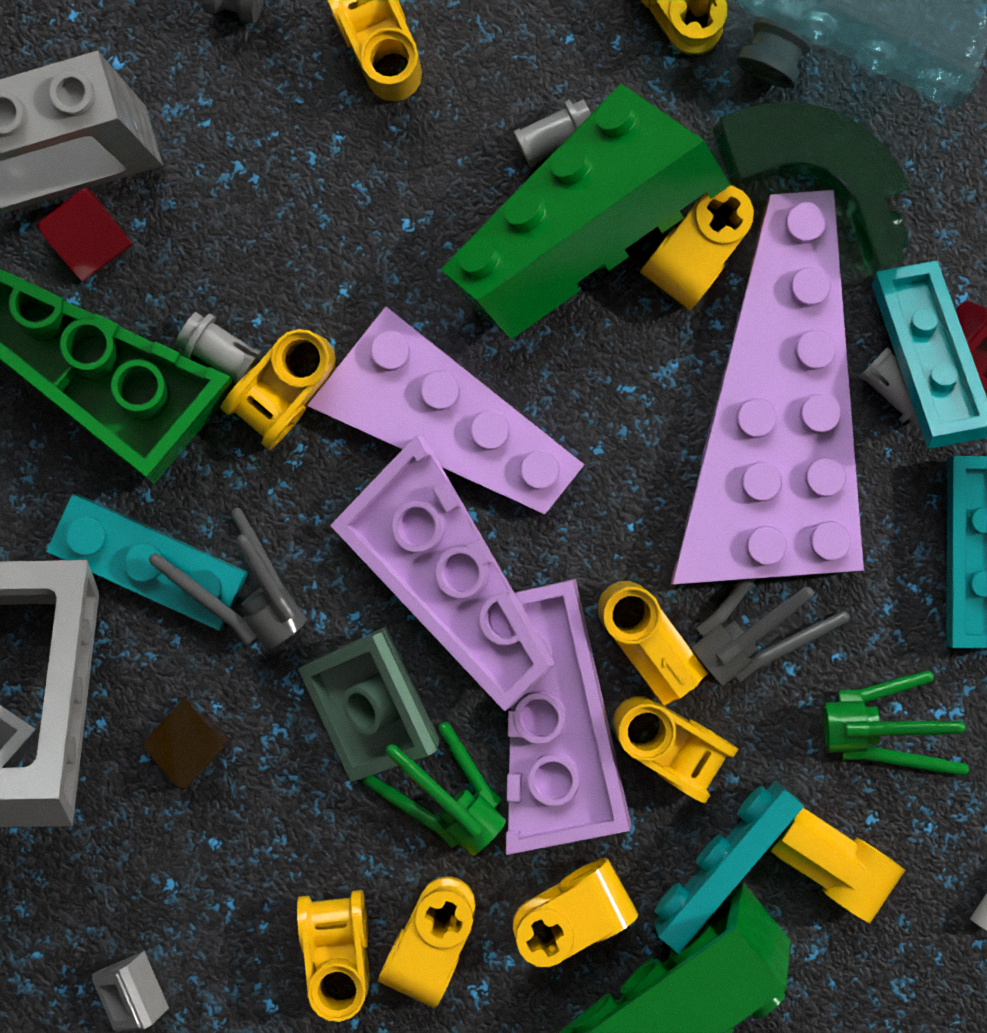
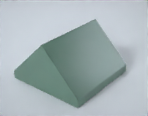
(369, 704)

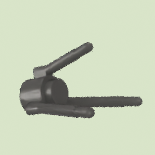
(270, 610)
(729, 649)

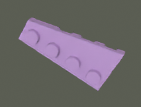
(406, 387)
(440, 568)
(561, 747)

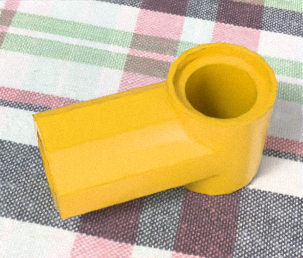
(652, 644)
(847, 869)

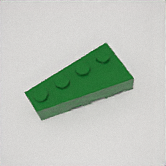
(582, 209)
(110, 381)
(708, 987)

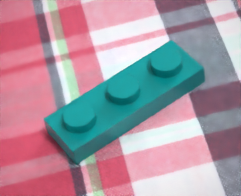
(932, 354)
(121, 550)
(966, 552)
(725, 864)

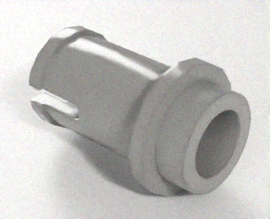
(546, 135)
(216, 347)
(888, 381)

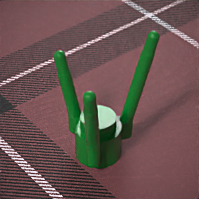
(852, 727)
(467, 817)

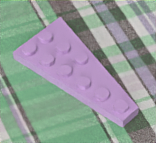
(780, 444)

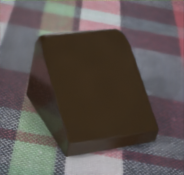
(185, 743)

